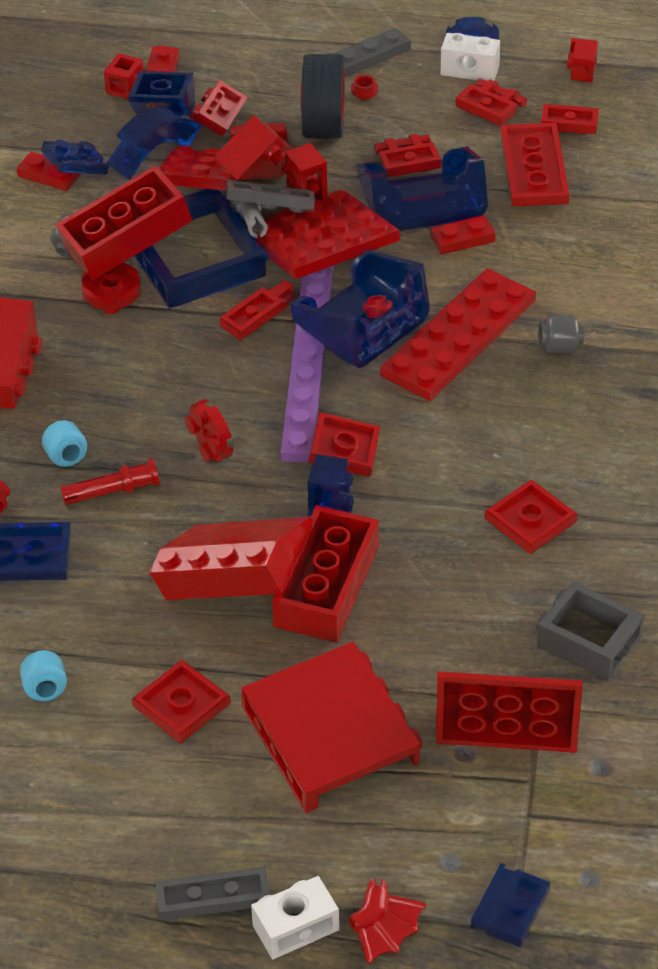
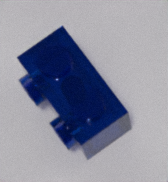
(330, 484)

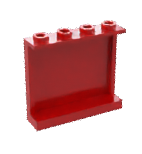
(329, 722)

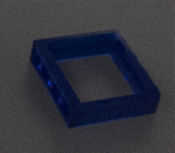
(215, 277)

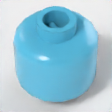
(64, 443)
(43, 676)

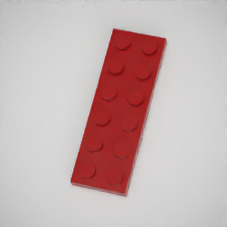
(457, 334)

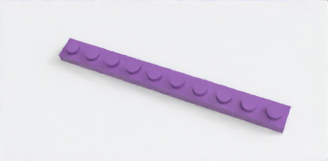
(305, 377)

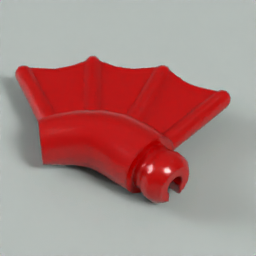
(384, 920)

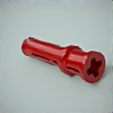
(126, 479)

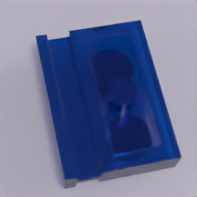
(74, 157)
(510, 905)

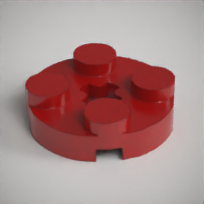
(116, 297)
(209, 430)

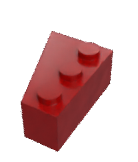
(254, 152)
(17, 348)

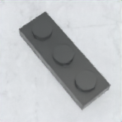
(374, 50)
(270, 196)
(211, 893)

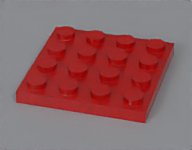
(324, 236)

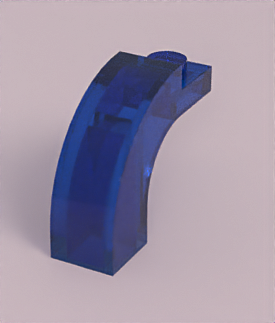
(148, 131)

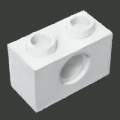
(470, 57)
(286, 933)

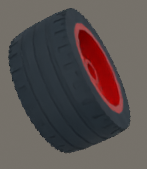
(322, 96)

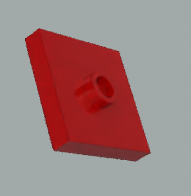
(346, 440)
(531, 516)
(181, 701)

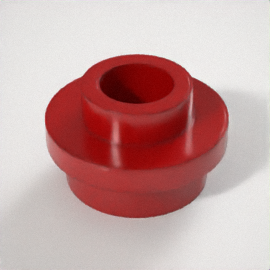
(364, 87)
(377, 306)

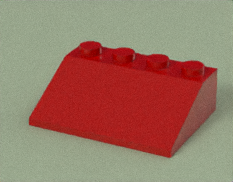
(230, 559)
(508, 711)

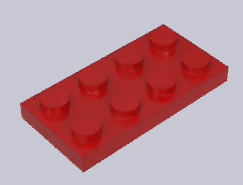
(534, 164)

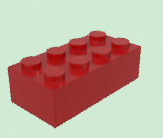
(124, 222)
(327, 574)

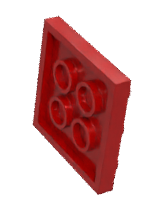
(196, 169)

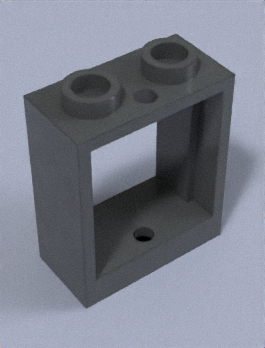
(580, 651)

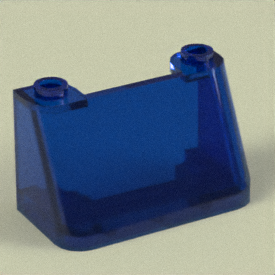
(428, 199)
(344, 324)

